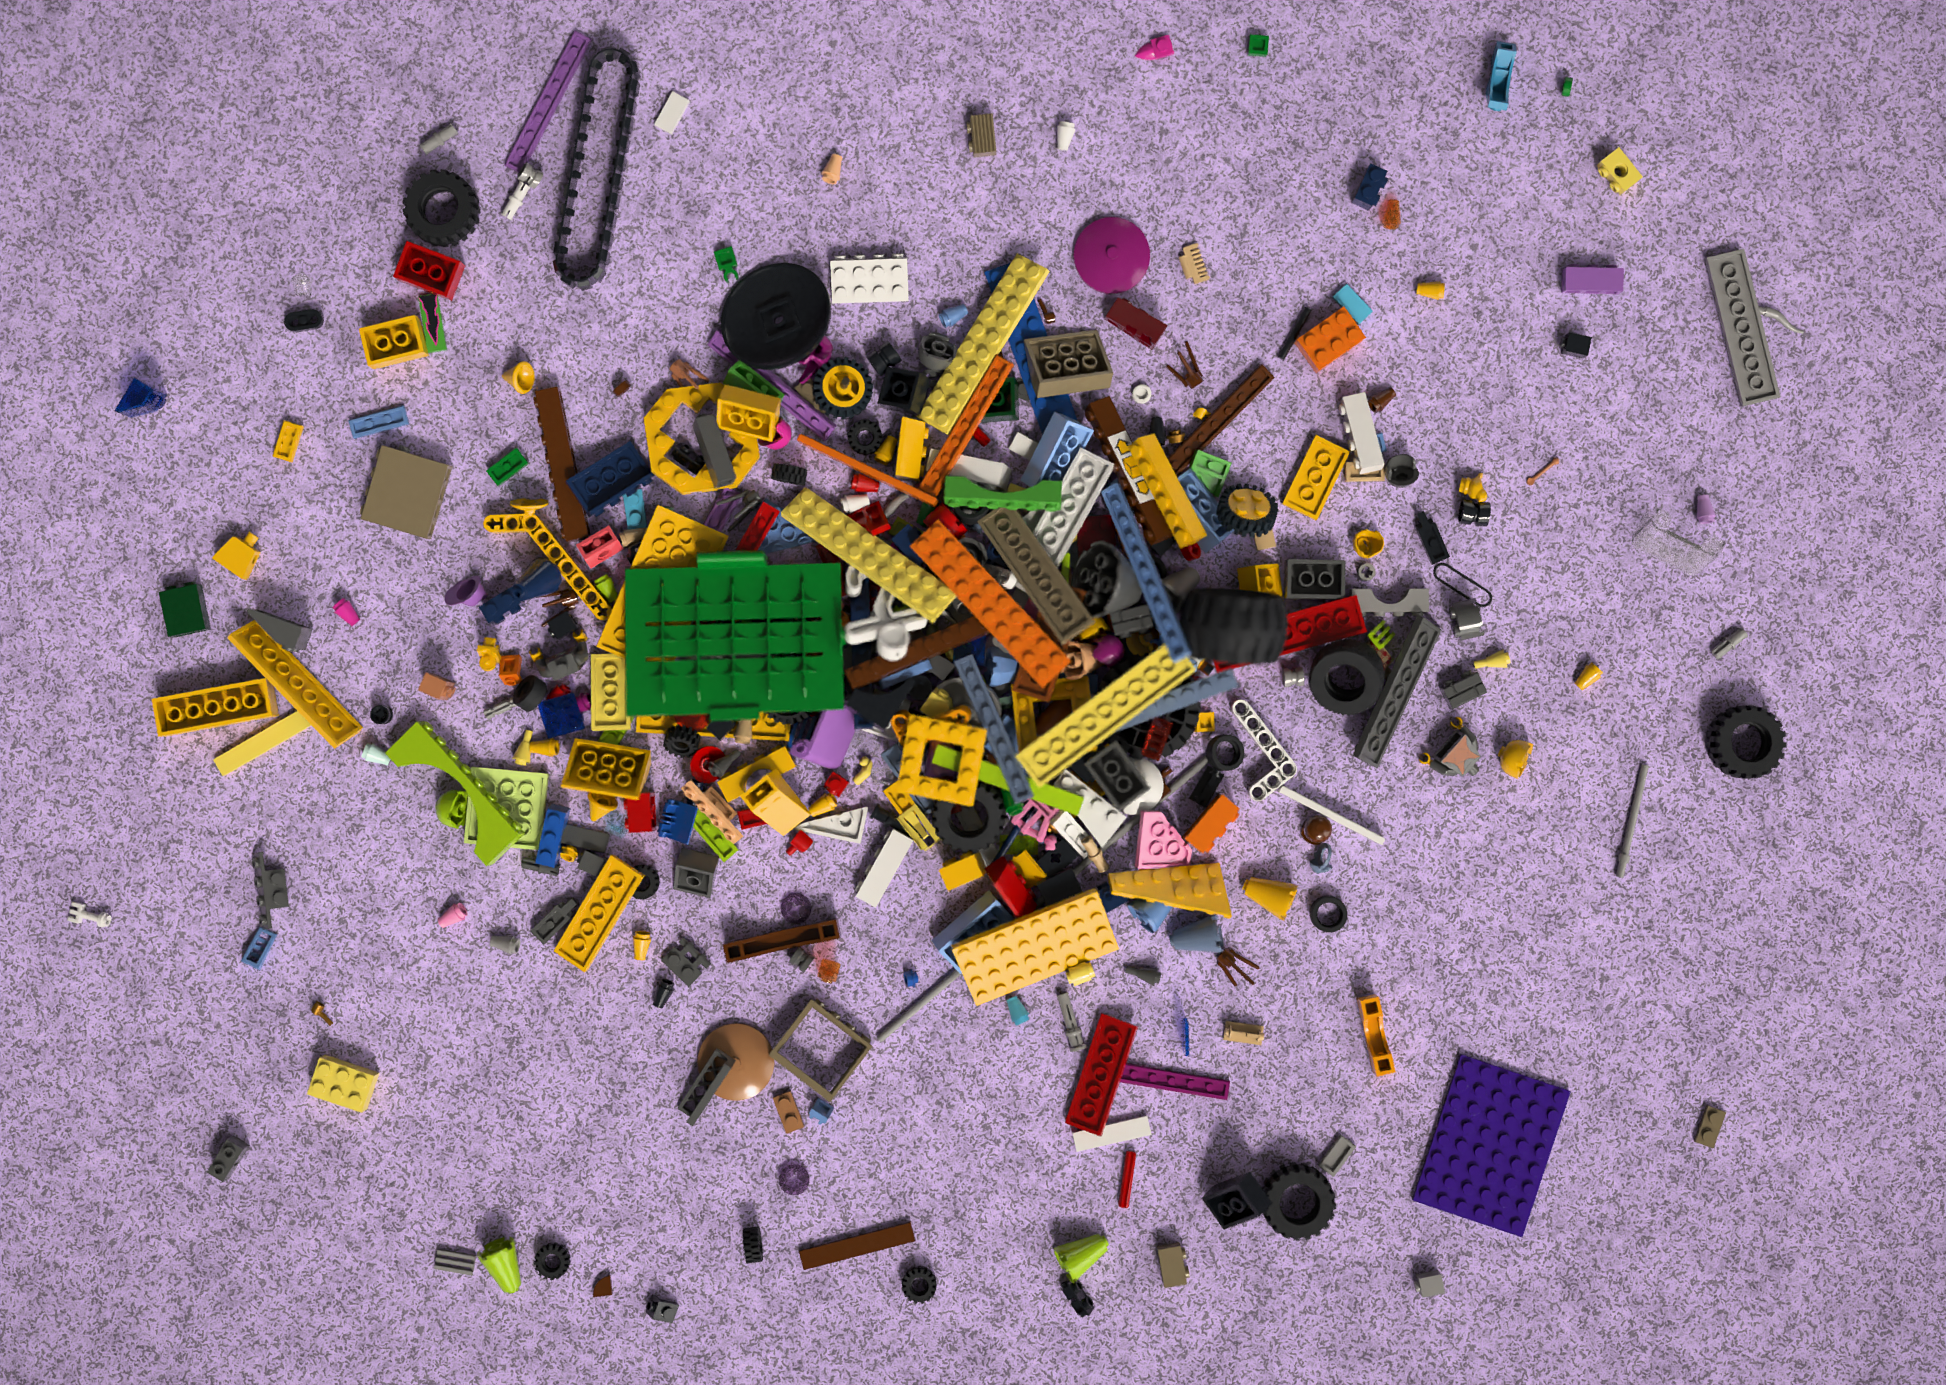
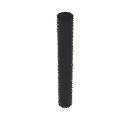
(1294, 333)

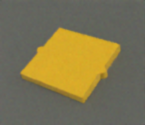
(1028, 869)

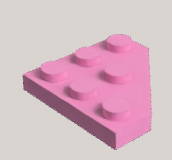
(1160, 843)

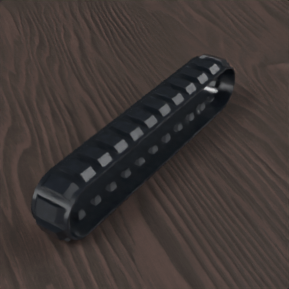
(583, 118)

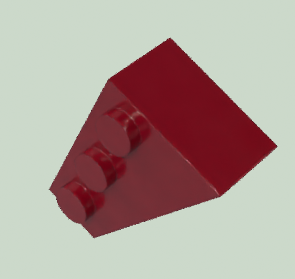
(1136, 322)

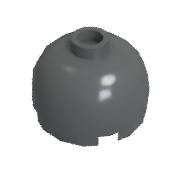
(936, 351)

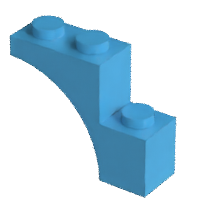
(1499, 81)

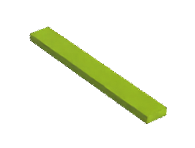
(992, 774)

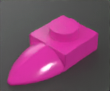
(1156, 49)

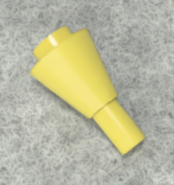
(1497, 659)
(523, 752)

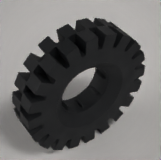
(1134, 737)

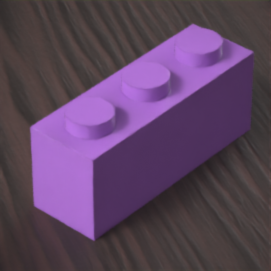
(1592, 279)

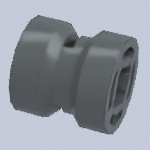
(801, 959)

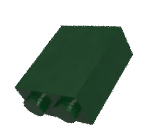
(184, 610)

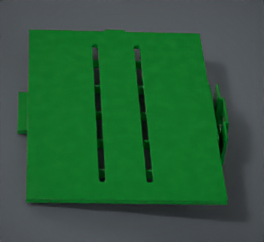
(733, 588)

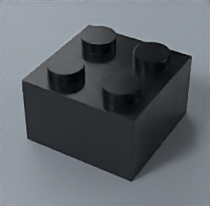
(903, 391)

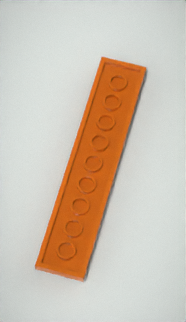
(990, 604)

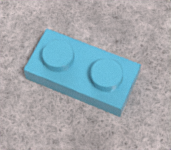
(635, 510)

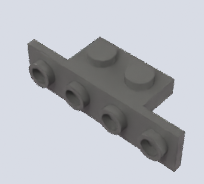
(271, 890)

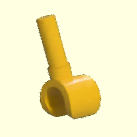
(1200, 413)

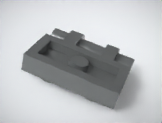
(682, 966)

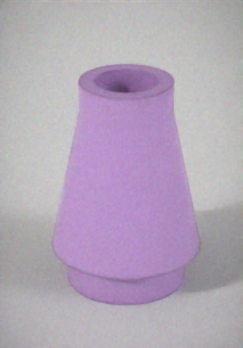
(1705, 511)

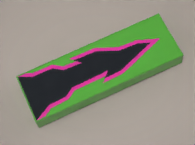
(432, 323)

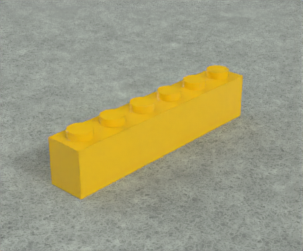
(1167, 490)

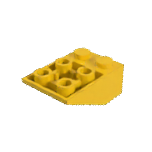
(776, 803)

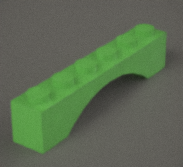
(962, 492)

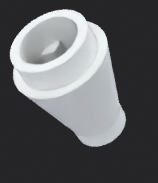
(1064, 135)
(853, 502)

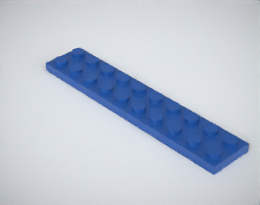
(1031, 327)

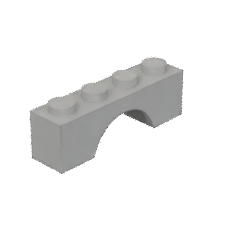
(1414, 601)

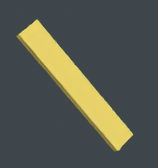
(261, 743)

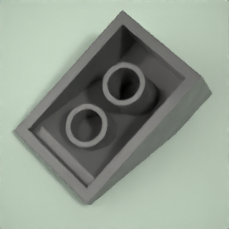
(284, 632)

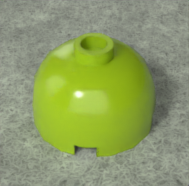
(452, 808)

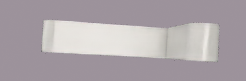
(1266, 748)

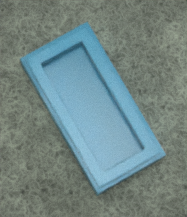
(1353, 303)

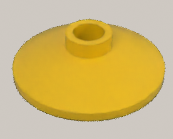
(529, 506)

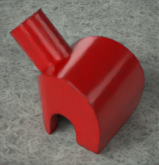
(799, 842)

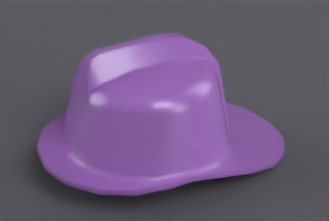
(466, 592)

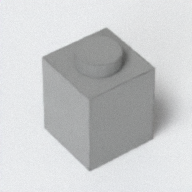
(1429, 1284)

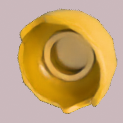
(1374, 543)

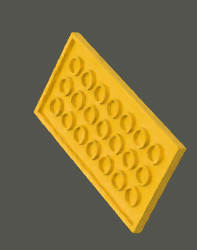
(667, 543)
(1035, 946)

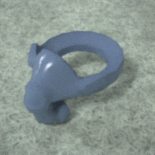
(1317, 863)

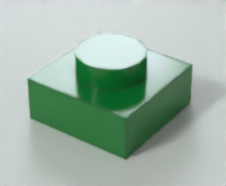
(1258, 45)

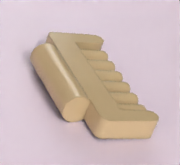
(1189, 264)

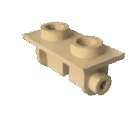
(1243, 1033)

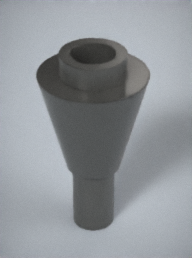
(720, 766)
(1148, 975)

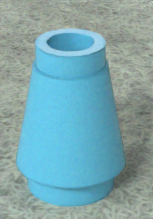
(1017, 1011)

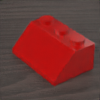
(1011, 887)

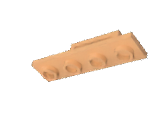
(714, 808)

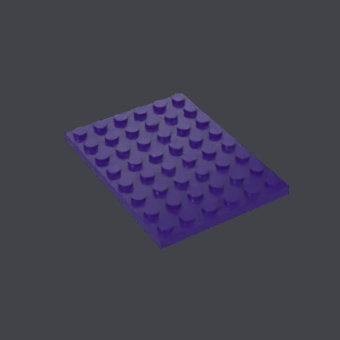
(1491, 1145)

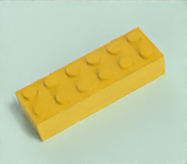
(214, 707)

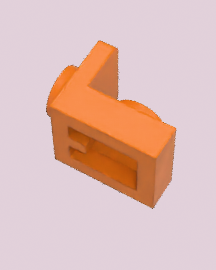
(510, 669)

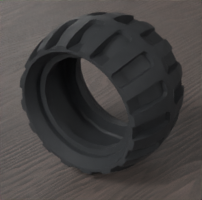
(1234, 625)

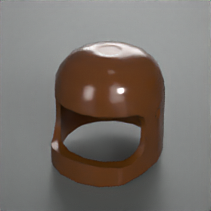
(1317, 829)

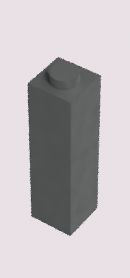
(714, 450)

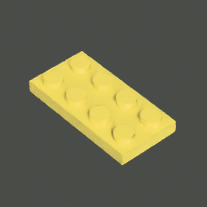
(608, 693)

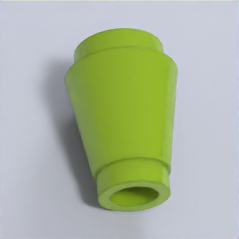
(606, 588)

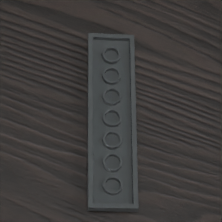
(1397, 692)

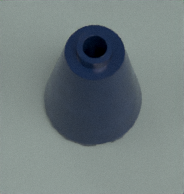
(537, 580)

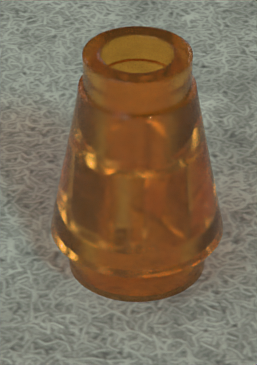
(1392, 218)

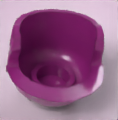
(1109, 650)

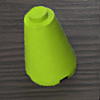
(1080, 1255)
(502, 1263)

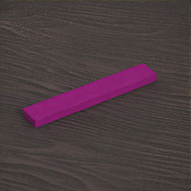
(1175, 1081)

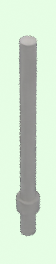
(1624, 857)

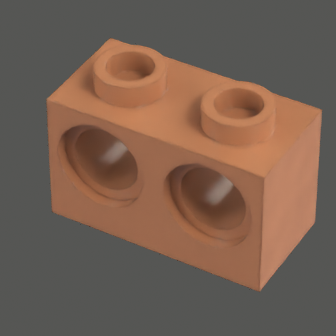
(437, 686)

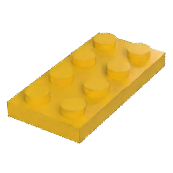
(1315, 477)

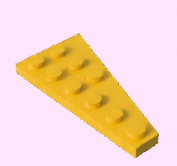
(1182, 887)

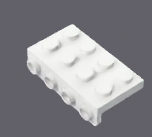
(869, 279)

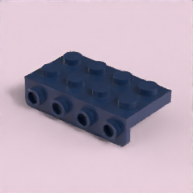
(610, 479)

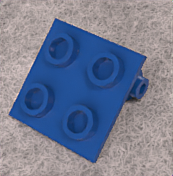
(678, 821)

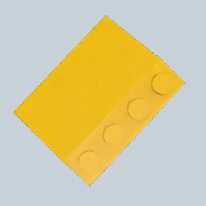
(607, 768)

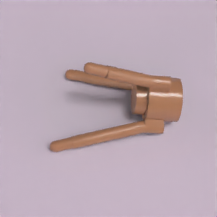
(680, 370)

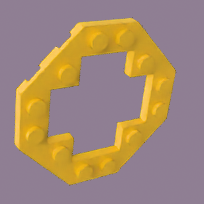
(660, 443)

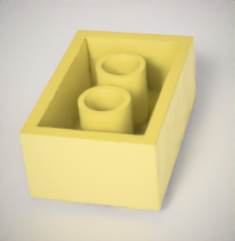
(343, 1083)

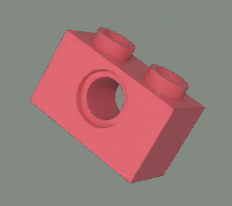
(599, 547)

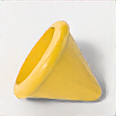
(520, 377)
(600, 805)

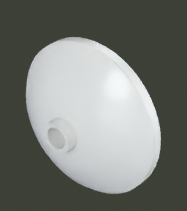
(1154, 780)

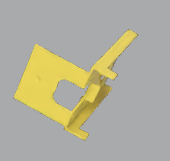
(913, 820)

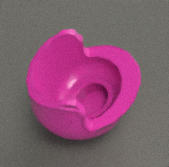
(781, 438)

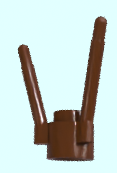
(1193, 377)
(568, 599)
(1227, 959)

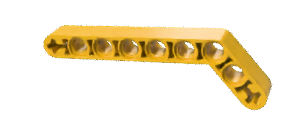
(547, 548)

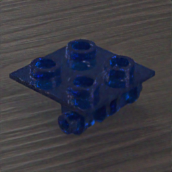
(561, 715)

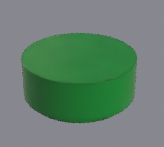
(1566, 88)

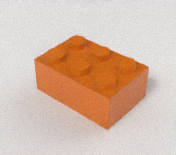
(1330, 339)
(1211, 823)

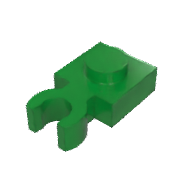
(726, 261)

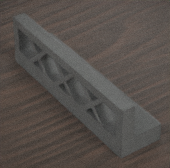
(709, 1092)

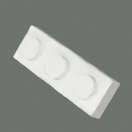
(1070, 831)

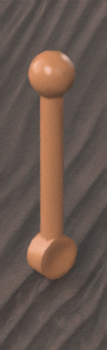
(1530, 481)

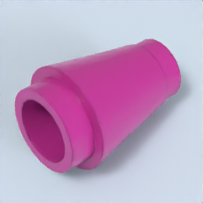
(346, 611)

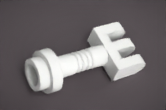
(102, 920)

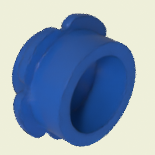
(910, 978)

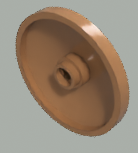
(752, 1065)

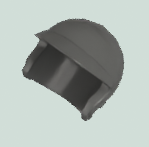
(1401, 470)

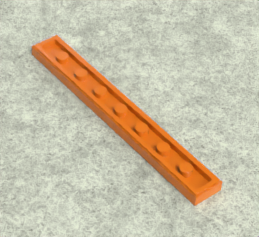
(966, 425)
(868, 470)

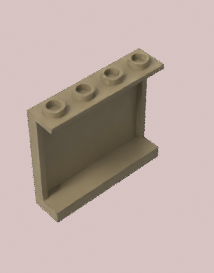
(405, 492)

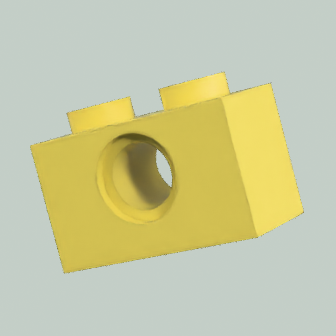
(1620, 161)

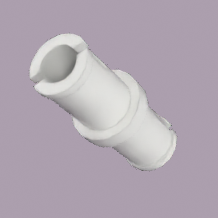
(515, 200)

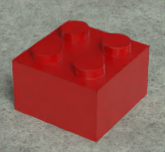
(641, 813)

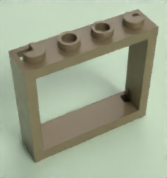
(847, 1028)

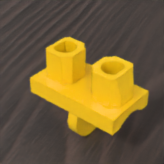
(489, 654)

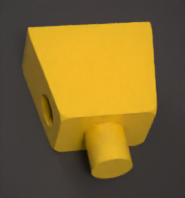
(239, 555)

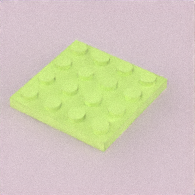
(521, 794)

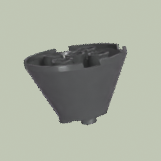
(1106, 579)

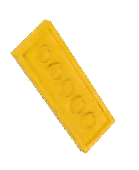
(598, 913)

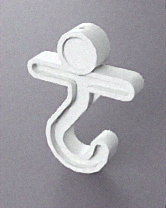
(884, 625)

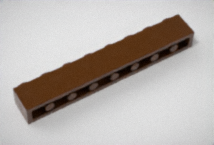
(562, 463)
(917, 652)

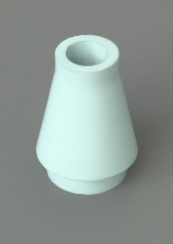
(375, 754)

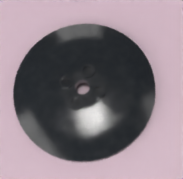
(759, 300)

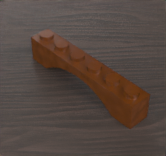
(781, 940)

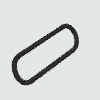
(1440, 580)

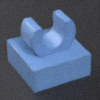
(821, 1111)

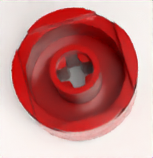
(948, 519)

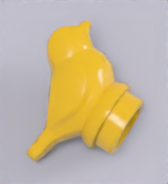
(1473, 488)

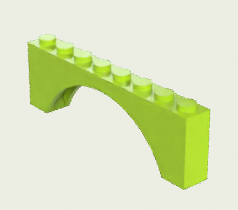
(495, 827)

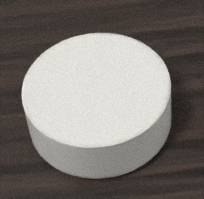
(1141, 394)

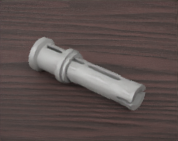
(1073, 1031)

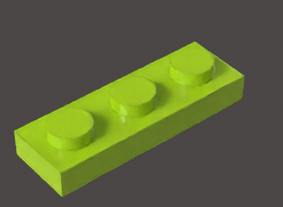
(714, 837)

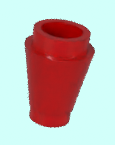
(862, 483)

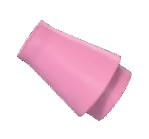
(454, 914)

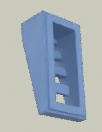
(258, 965)

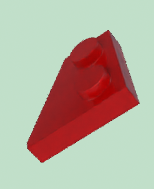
(871, 518)

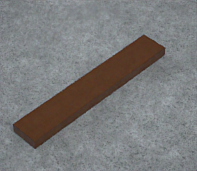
(857, 1245)

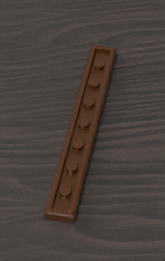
(1220, 418)

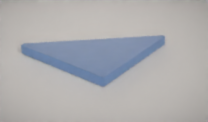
(782, 534)

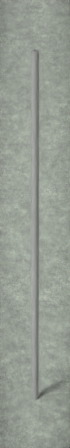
(1040, 901)

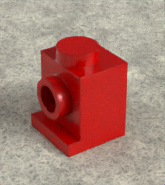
(836, 784)

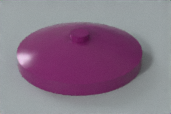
(1111, 255)

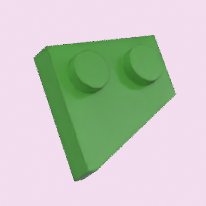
(1210, 470)

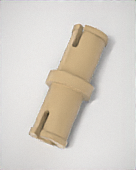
(1095, 854)

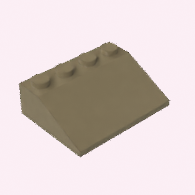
(1068, 363)

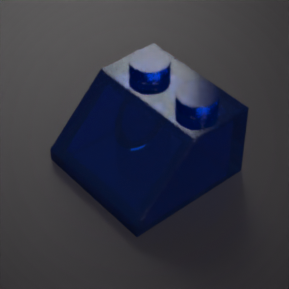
(140, 399)

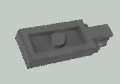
(554, 921)

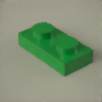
(507, 467)

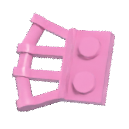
(1043, 809)

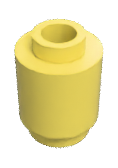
(1080, 973)

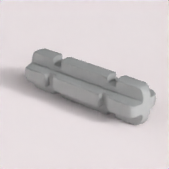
(499, 708)

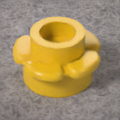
(569, 853)

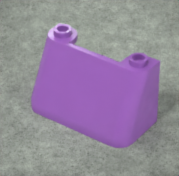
(829, 739)

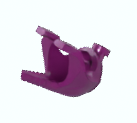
(816, 359)

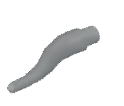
(1773, 313)
(894, 503)

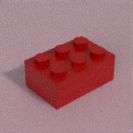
(429, 270)

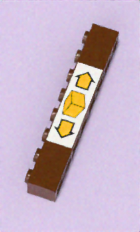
(1114, 441)

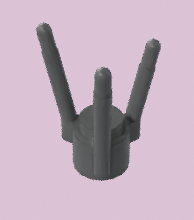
(751, 501)

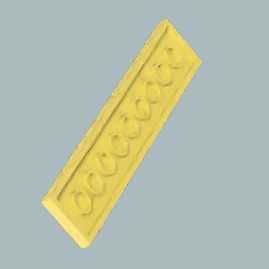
(983, 343)
(868, 554)
(1103, 715)

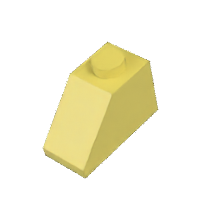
(937, 703)

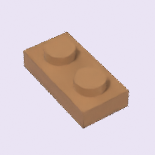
(788, 1112)

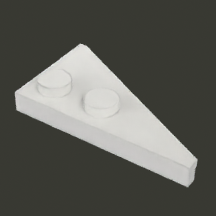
(842, 826)

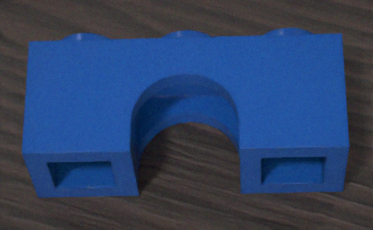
(553, 828)

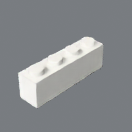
(1362, 433)
(884, 868)

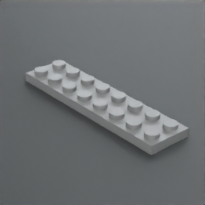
(1742, 327)

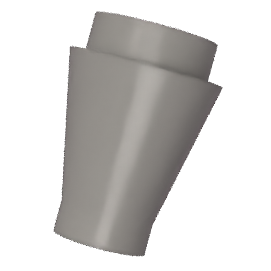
(508, 944)

